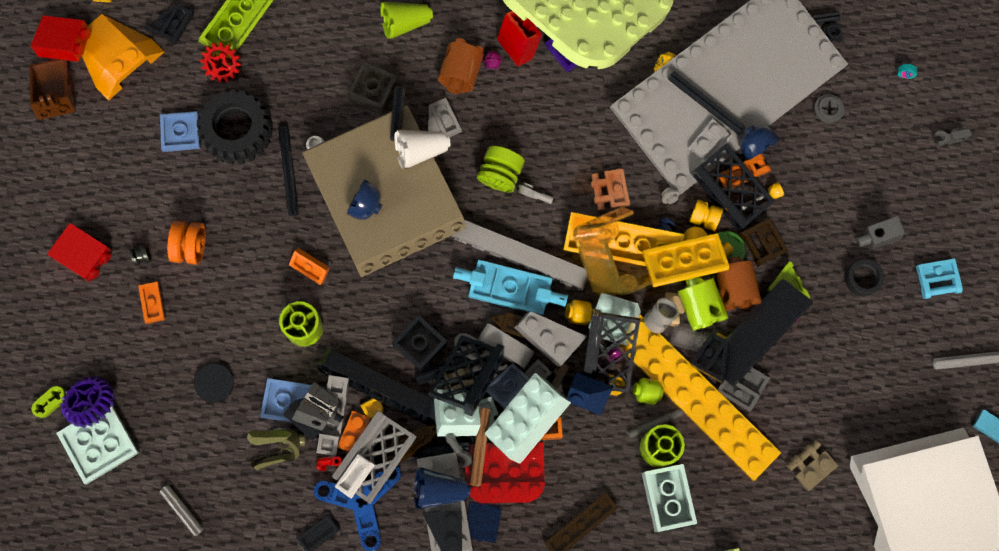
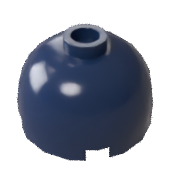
(757, 140)
(365, 202)

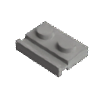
(710, 140)

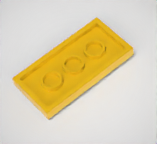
(685, 260)

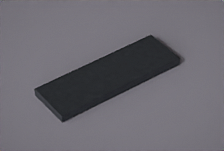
(763, 329)

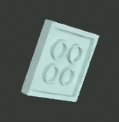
(98, 447)

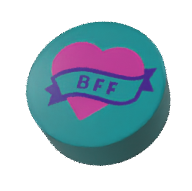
(907, 71)

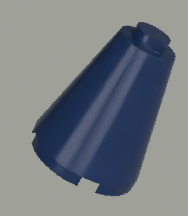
(438, 488)

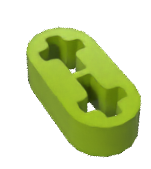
(45, 398)

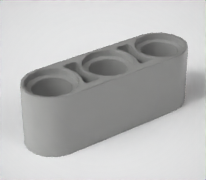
(514, 350)

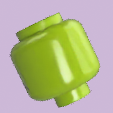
(648, 391)

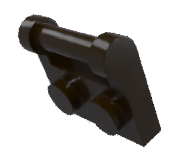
(769, 240)

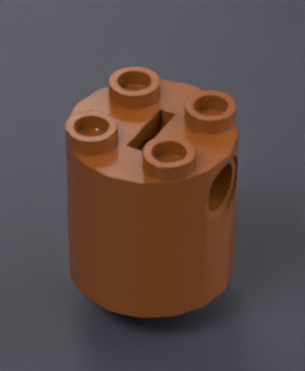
(461, 66)
(738, 285)

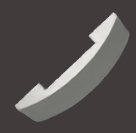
(330, 435)

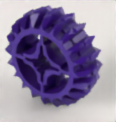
(75, 404)

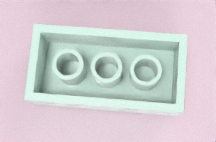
(527, 418)

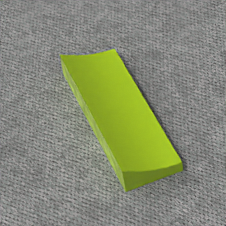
(234, 22)

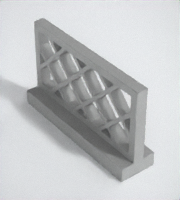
(364, 446)

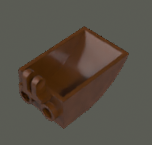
(51, 89)

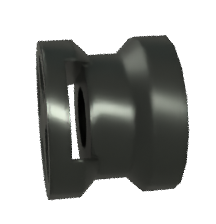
(140, 255)

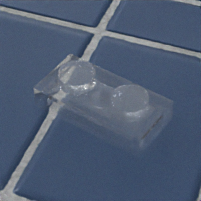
(687, 339)

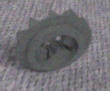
(835, 104)

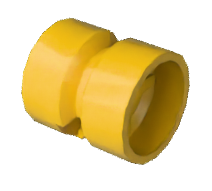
(706, 215)

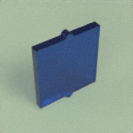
(483, 522)

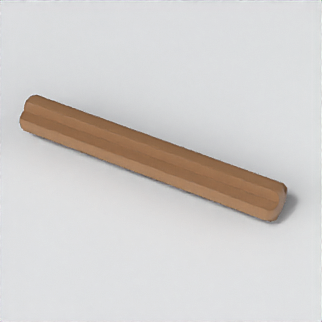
(480, 448)

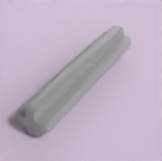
(181, 510)

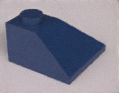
(589, 393)

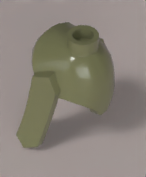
(283, 435)

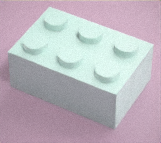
(669, 498)

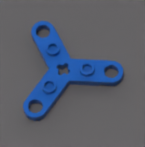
(364, 516)

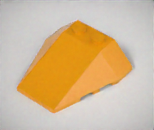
(115, 53)

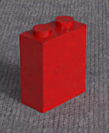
(60, 38)
(519, 38)
(80, 252)

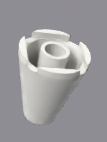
(419, 146)

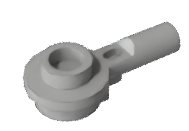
(526, 190)

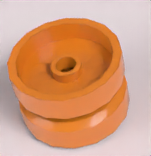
(186, 242)

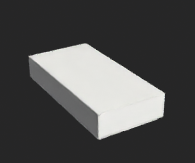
(354, 475)

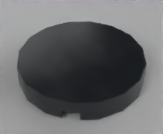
(213, 383)

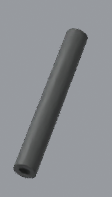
(653, 423)

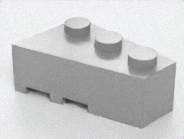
(549, 337)

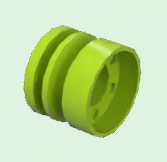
(500, 169)

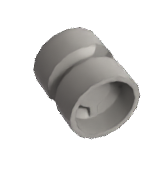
(661, 315)

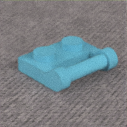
(938, 272)

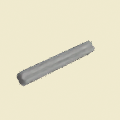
(966, 360)

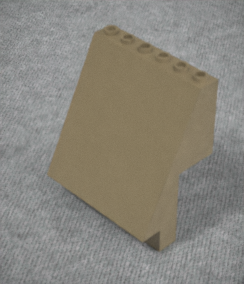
(414, 199)

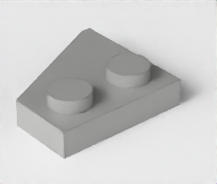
(443, 119)

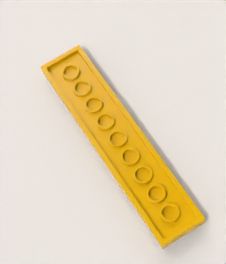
(702, 403)

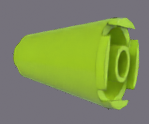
(403, 17)

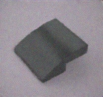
(747, 390)

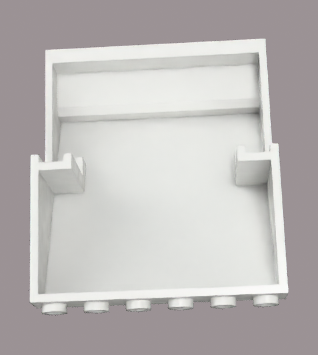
(931, 494)

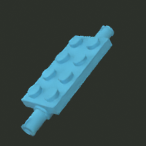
(510, 287)

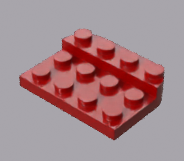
(507, 480)

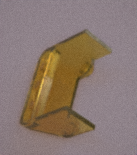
(597, 259)

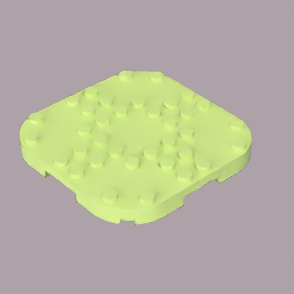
(593, 30)

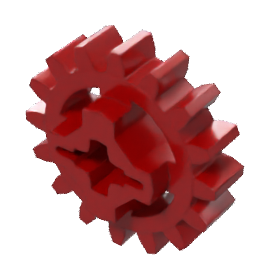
(213, 58)

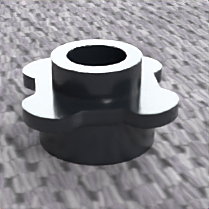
(836, 29)

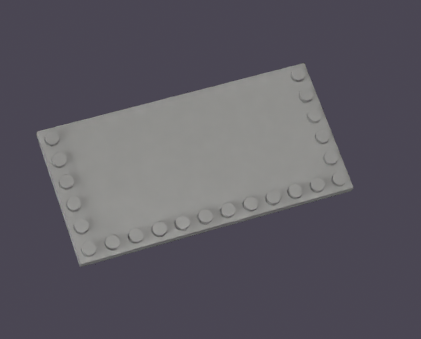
(748, 64)

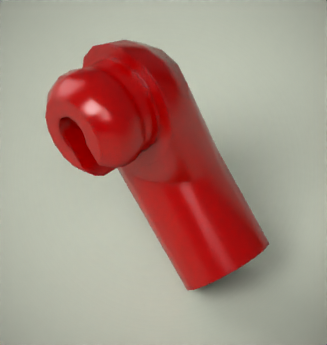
(329, 460)

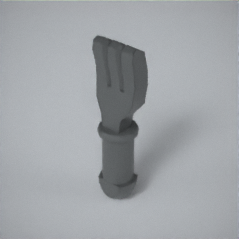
(463, 456)

